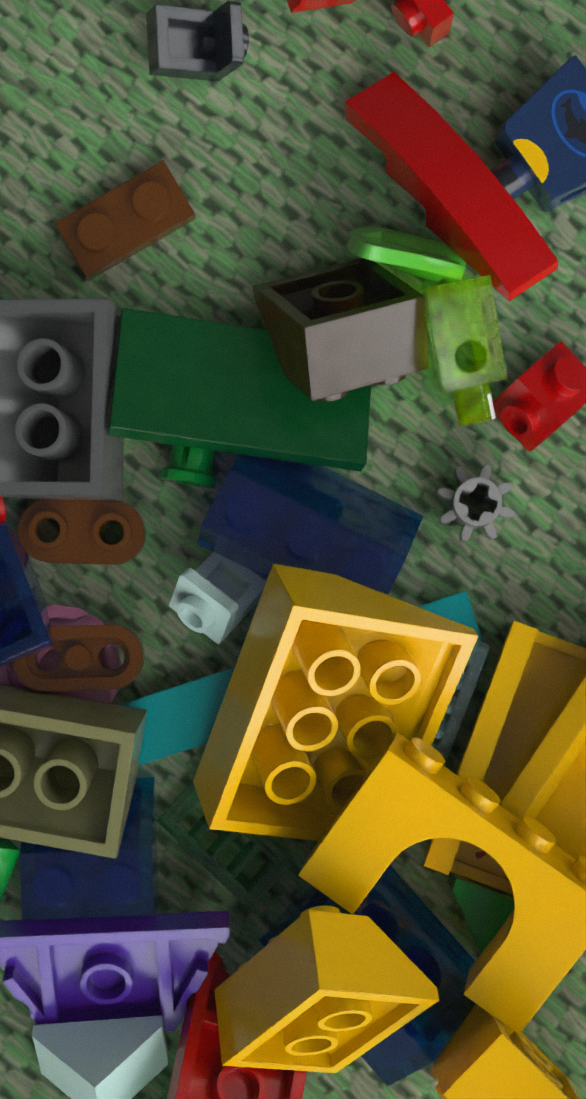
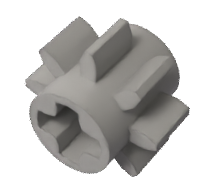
(491, 495)

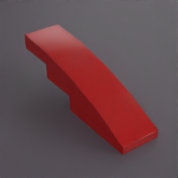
(453, 184)

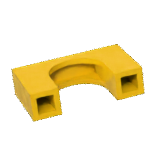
(418, 799)

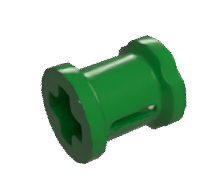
(190, 467)

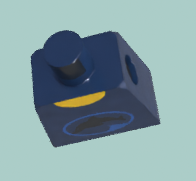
(547, 141)

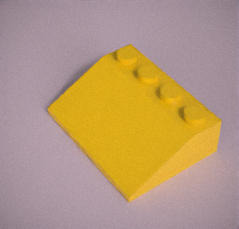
(319, 700)

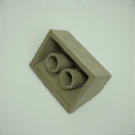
(67, 769)

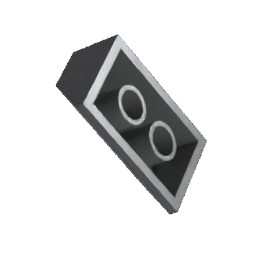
(58, 400)

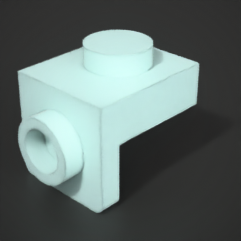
(216, 596)

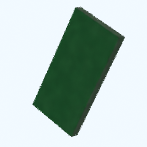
(226, 393)

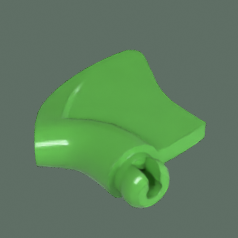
(407, 252)

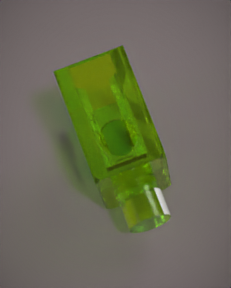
(457, 315)

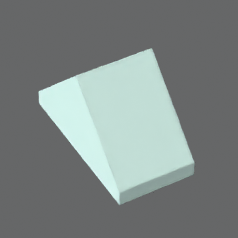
(102, 1055)

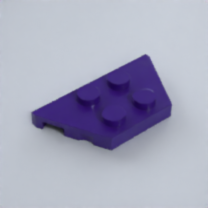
(110, 964)

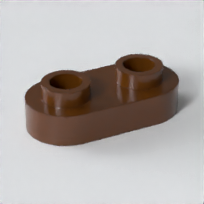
(81, 531)
(81, 660)

